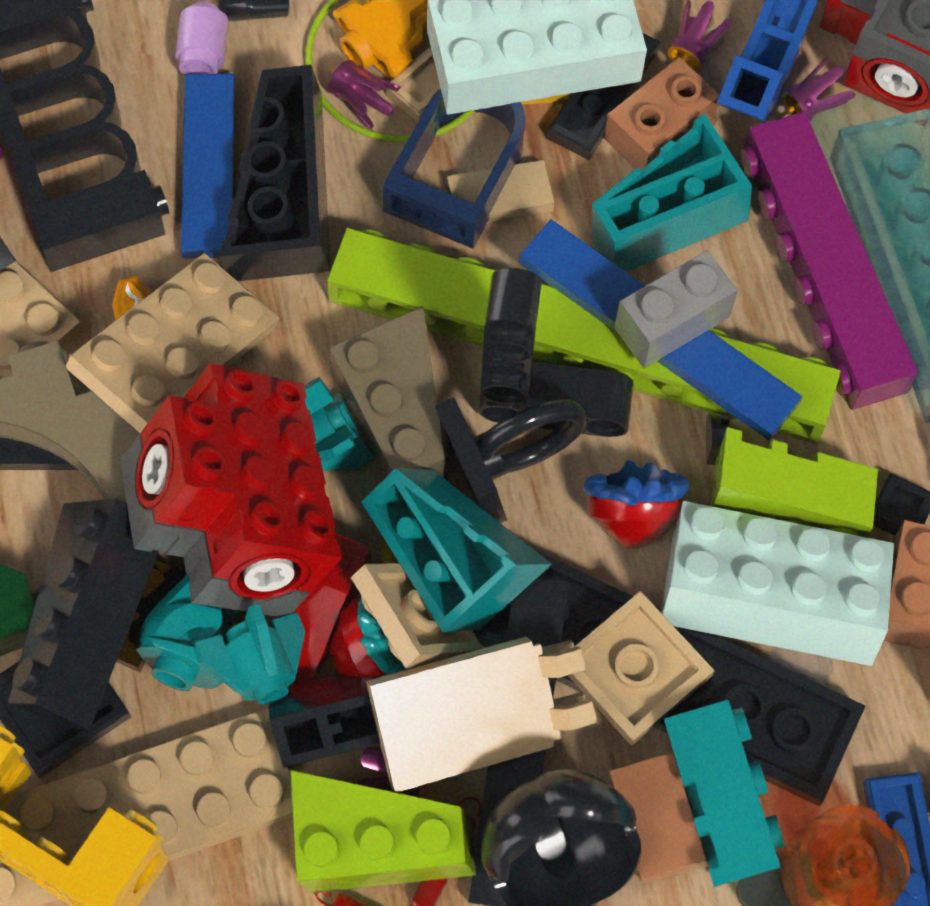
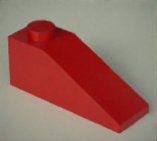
(323, 608)

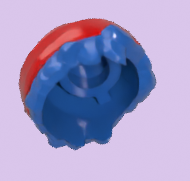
(636, 502)

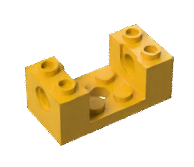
(109, 869)

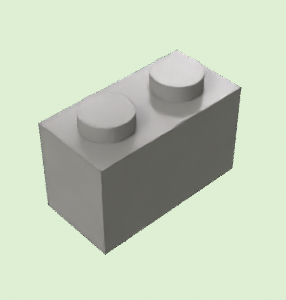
(675, 308)

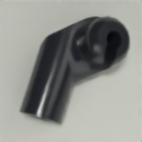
(253, 9)

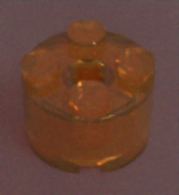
(846, 839)

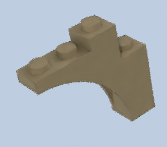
(45, 411)

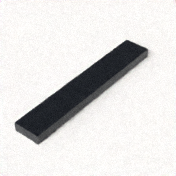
(540, 617)

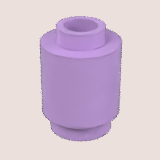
(201, 39)

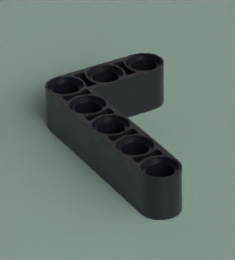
(515, 382)

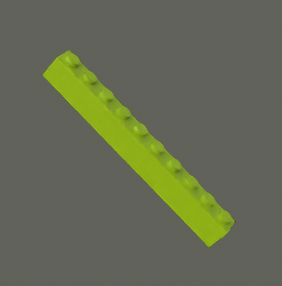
(400, 278)

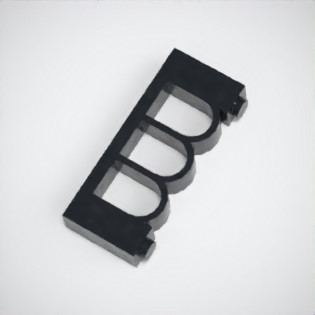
(96, 217)

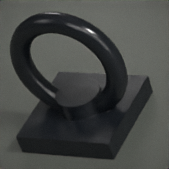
(480, 455)

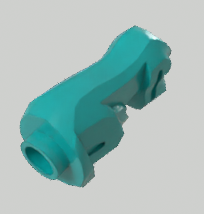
(170, 634)

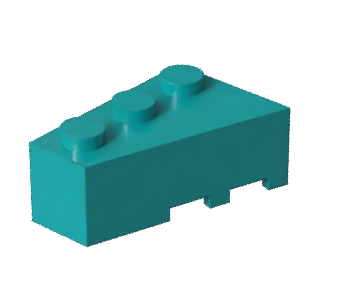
(673, 200)
(451, 548)
(725, 792)

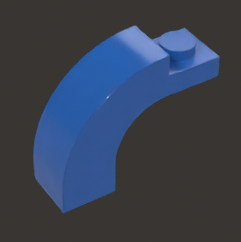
(767, 59)

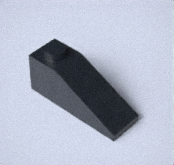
(323, 719)

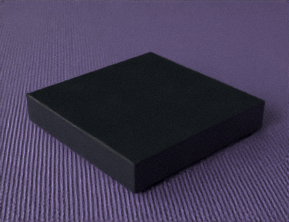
(47, 743)

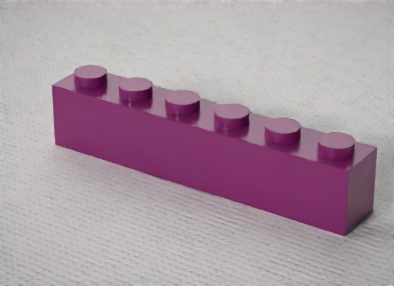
(828, 261)

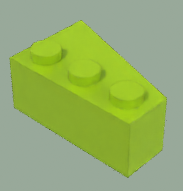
(793, 489)
(374, 836)

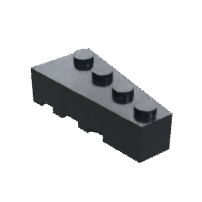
(282, 193)
(81, 613)

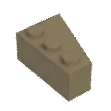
(393, 392)

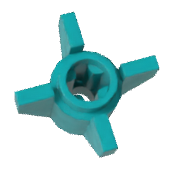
(335, 430)
(258, 658)

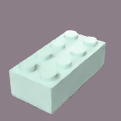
(531, 49)
(778, 583)

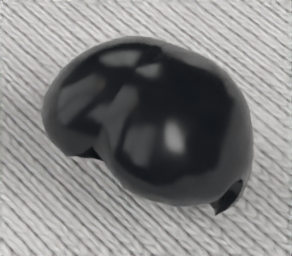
(560, 841)

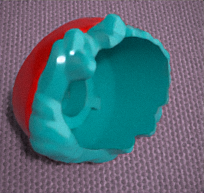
(360, 645)

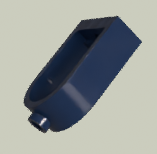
(437, 209)

